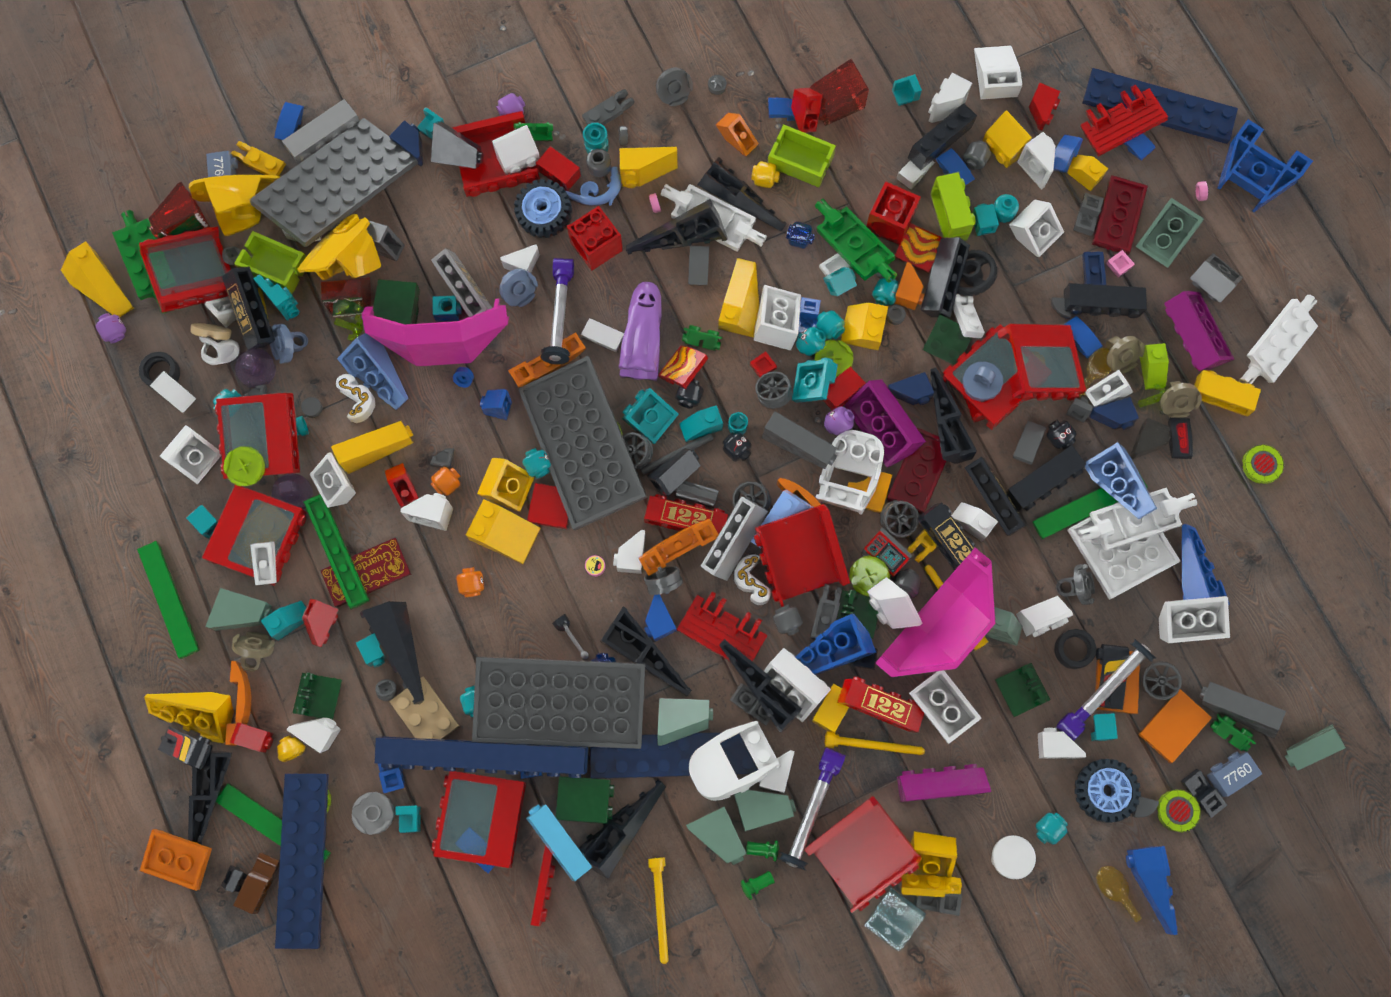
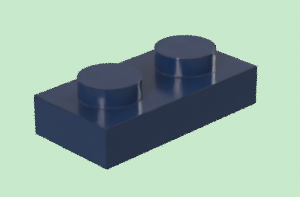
(1094, 268)

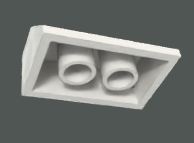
(1194, 620)
(797, 682)
(945, 706)

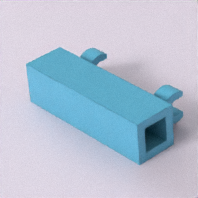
(558, 842)

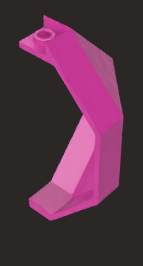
(438, 342)
(951, 620)

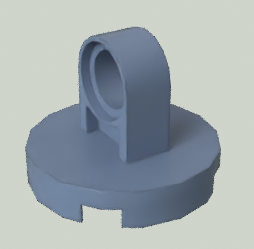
(518, 287)
(284, 345)
(982, 381)

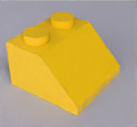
(1006, 139)
(864, 325)
(505, 484)
(937, 854)

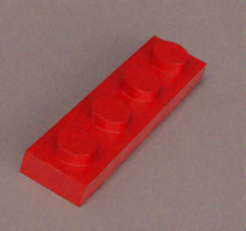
(543, 891)

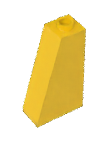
(372, 446)

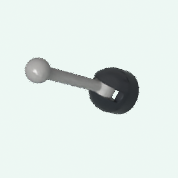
(563, 624)

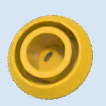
(290, 748)

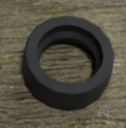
(154, 358)
(1088, 640)

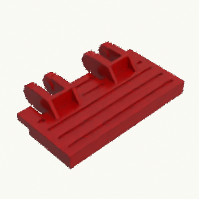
(1123, 124)
(711, 630)

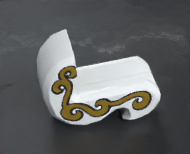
(365, 400)
(748, 583)

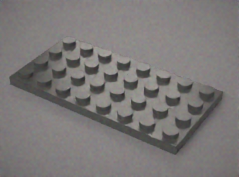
(333, 182)
(582, 443)
(558, 702)

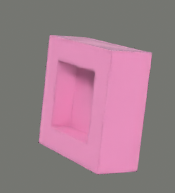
(1120, 263)

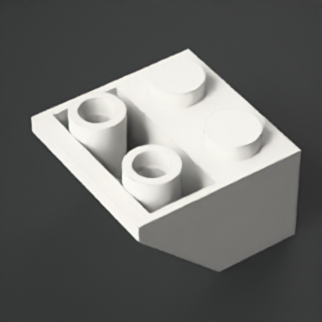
(951, 96)
(1043, 615)

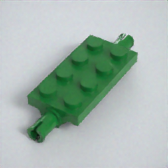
(855, 242)
(128, 245)

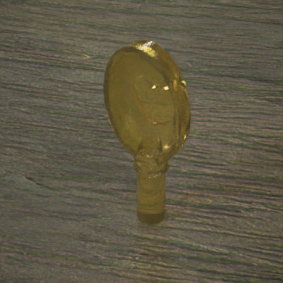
(1097, 367)
(1115, 887)

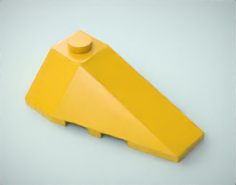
(92, 278)
(741, 300)
(201, 712)

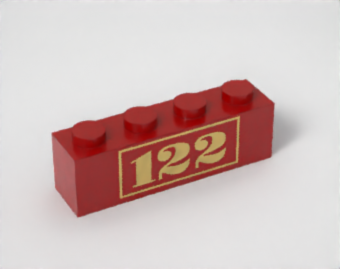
(679, 515)
(881, 705)

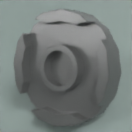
(674, 86)
(1081, 584)

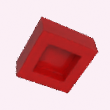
(763, 364)

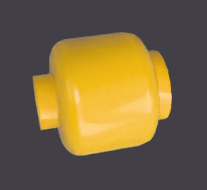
(765, 174)

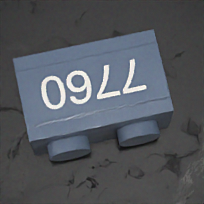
(221, 164)
(1233, 774)

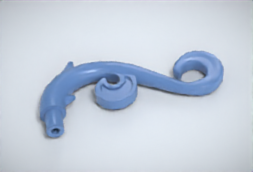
(588, 187)

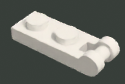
(967, 317)

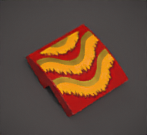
(918, 248)
(683, 366)

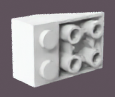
(997, 72)

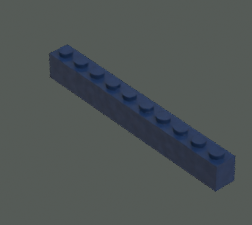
(481, 755)

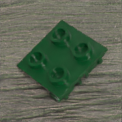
(947, 340)
(859, 605)
(1022, 689)
(317, 696)

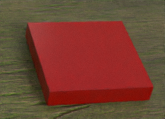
(547, 507)

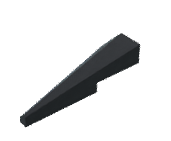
(736, 192)
(693, 226)
(953, 437)
(393, 629)
(631, 641)
(774, 702)
(205, 791)
(610, 843)

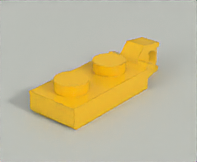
(930, 885)

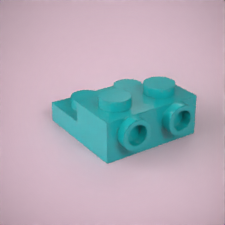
(279, 297)
(813, 380)
(649, 415)

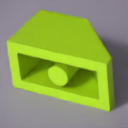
(1154, 365)

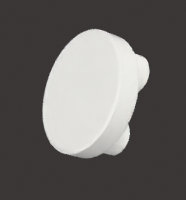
(1013, 857)

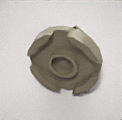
(1124, 353)
(1180, 399)
(254, 646)

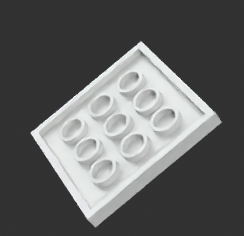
(1127, 564)

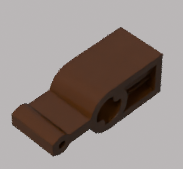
(257, 884)

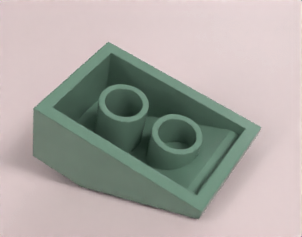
(1170, 232)

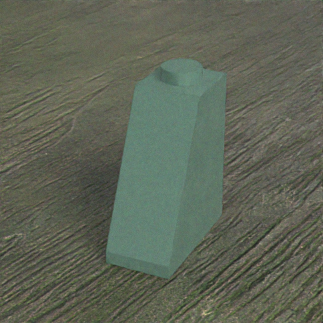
(236, 611)
(1006, 627)
(682, 718)
(1314, 748)
(763, 808)
(719, 835)

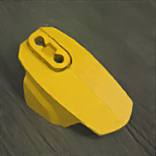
(231, 199)
(344, 249)

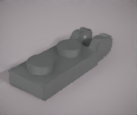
(608, 109)
(826, 612)

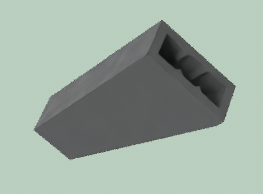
(385, 240)
(799, 441)
(1243, 709)

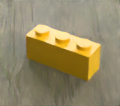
(1227, 392)

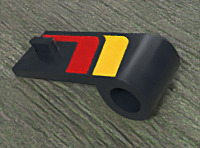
(1111, 658)
(186, 748)

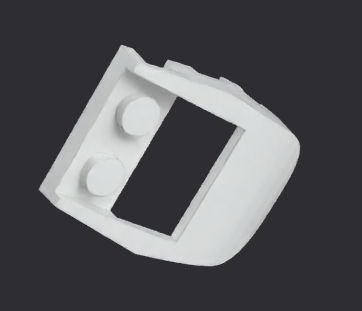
(858, 454)
(713, 771)

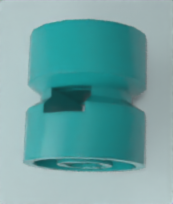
(595, 137)

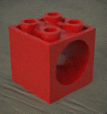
(892, 212)
(595, 238)

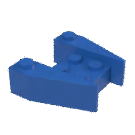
(1258, 170)

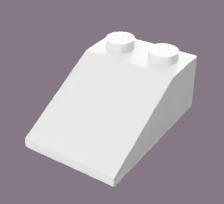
(778, 318)

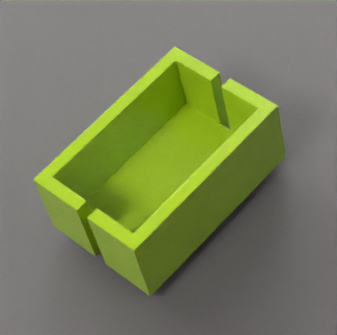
(801, 155)
(952, 206)
(272, 261)

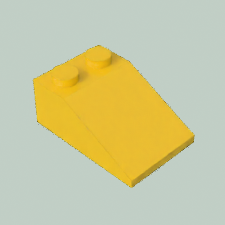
(646, 164)
(502, 531)

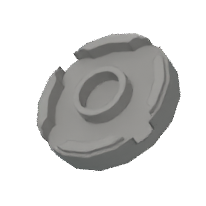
(372, 813)

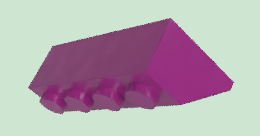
(1198, 330)
(893, 429)
(942, 784)

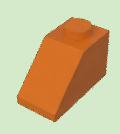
(737, 133)
(909, 289)

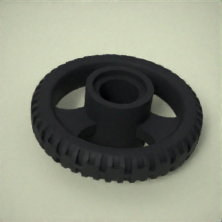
(976, 279)

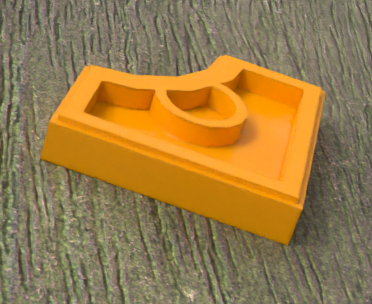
(878, 499)

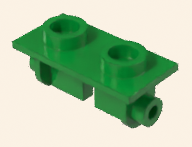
(539, 131)
(694, 336)
(1240, 738)

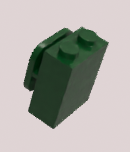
(397, 301)
(584, 800)

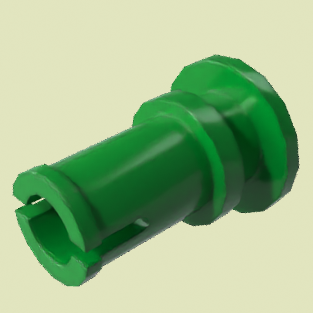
(763, 849)
(756, 884)

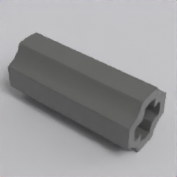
(697, 494)

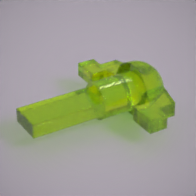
(356, 328)
(1153, 399)

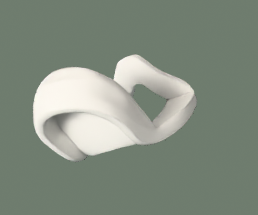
(226, 349)

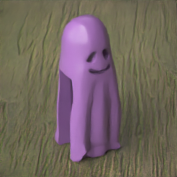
(642, 335)

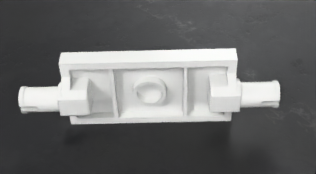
(735, 221)
(1281, 341)
(1118, 526)

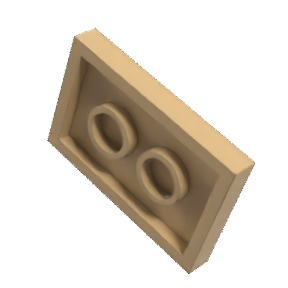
(428, 719)

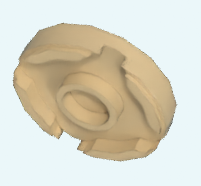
(210, 330)

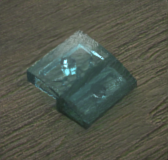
(894, 919)

